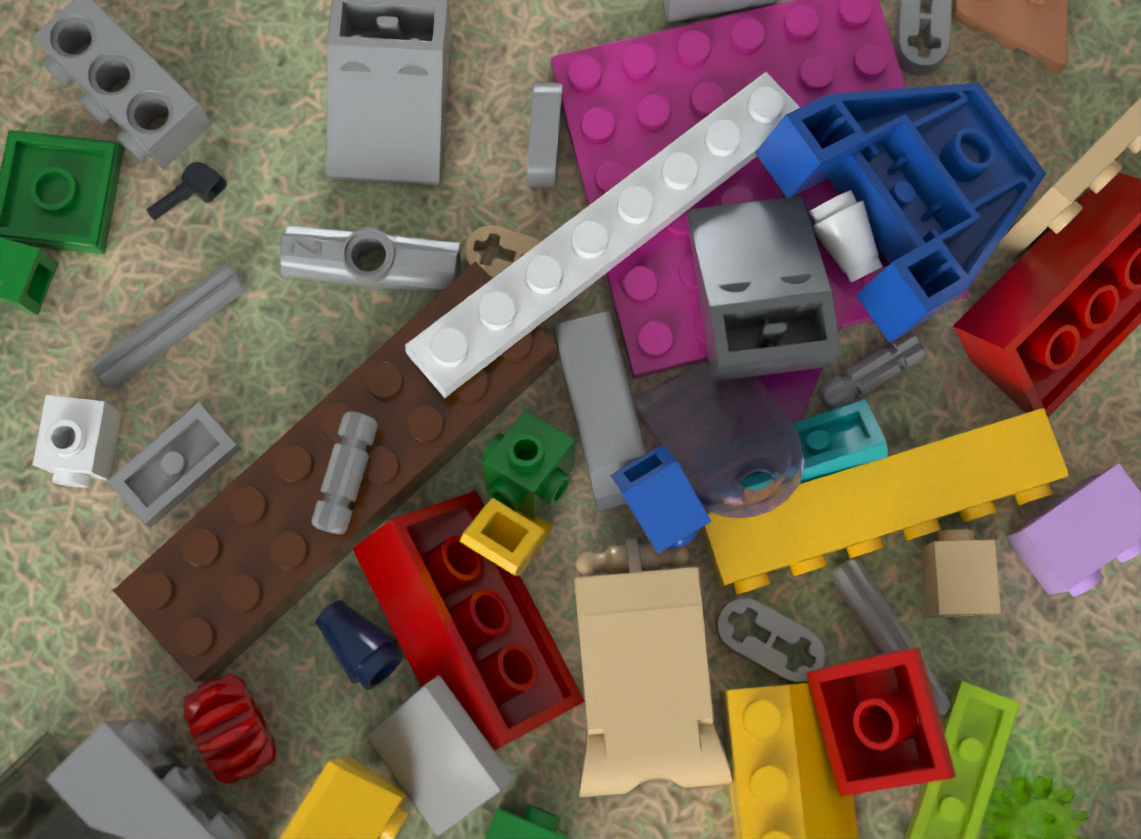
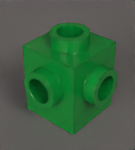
(529, 465)

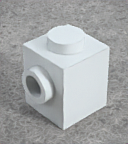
(77, 440)

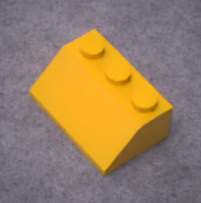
(781, 767)
(349, 804)

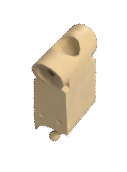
(644, 672)

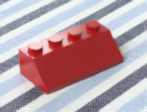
(1062, 302)
(467, 621)

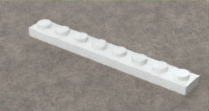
(598, 237)

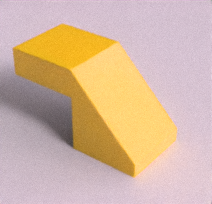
(507, 536)

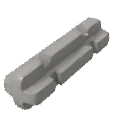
(872, 372)
(344, 473)

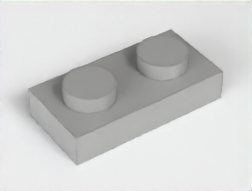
(174, 464)

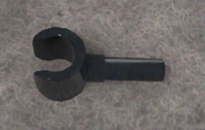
(196, 179)

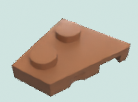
(1031, 25)

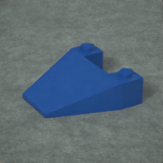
(935, 180)

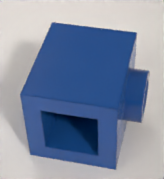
(661, 499)

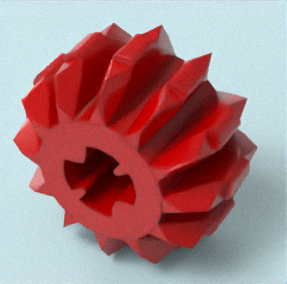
(229, 729)

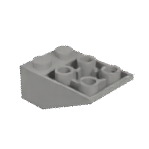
(387, 90)
(138, 788)

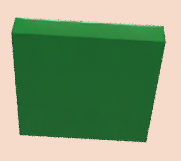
(58, 190)

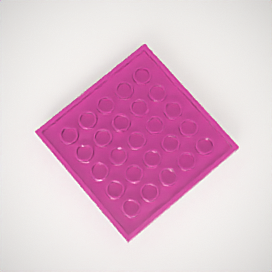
(650, 89)

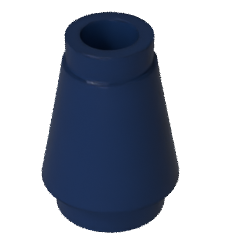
(359, 645)

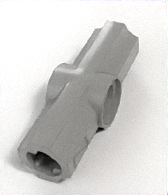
(335, 256)

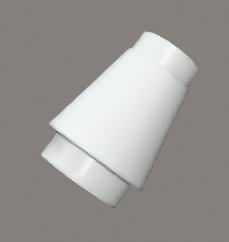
(847, 235)

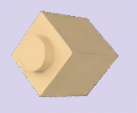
(960, 576)

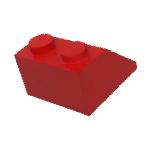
(880, 722)

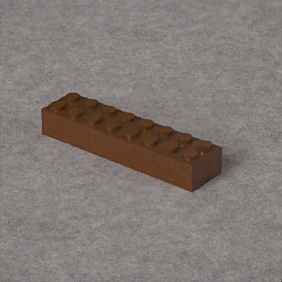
(256, 543)

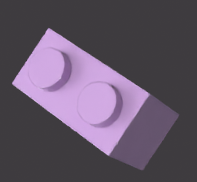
(1082, 533)

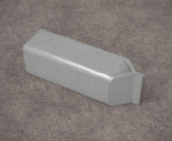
(599, 401)

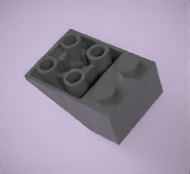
(762, 289)

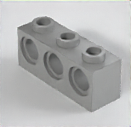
(114, 58)

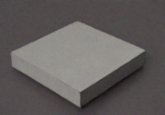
(439, 756)

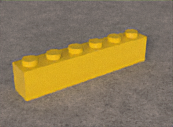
(888, 497)

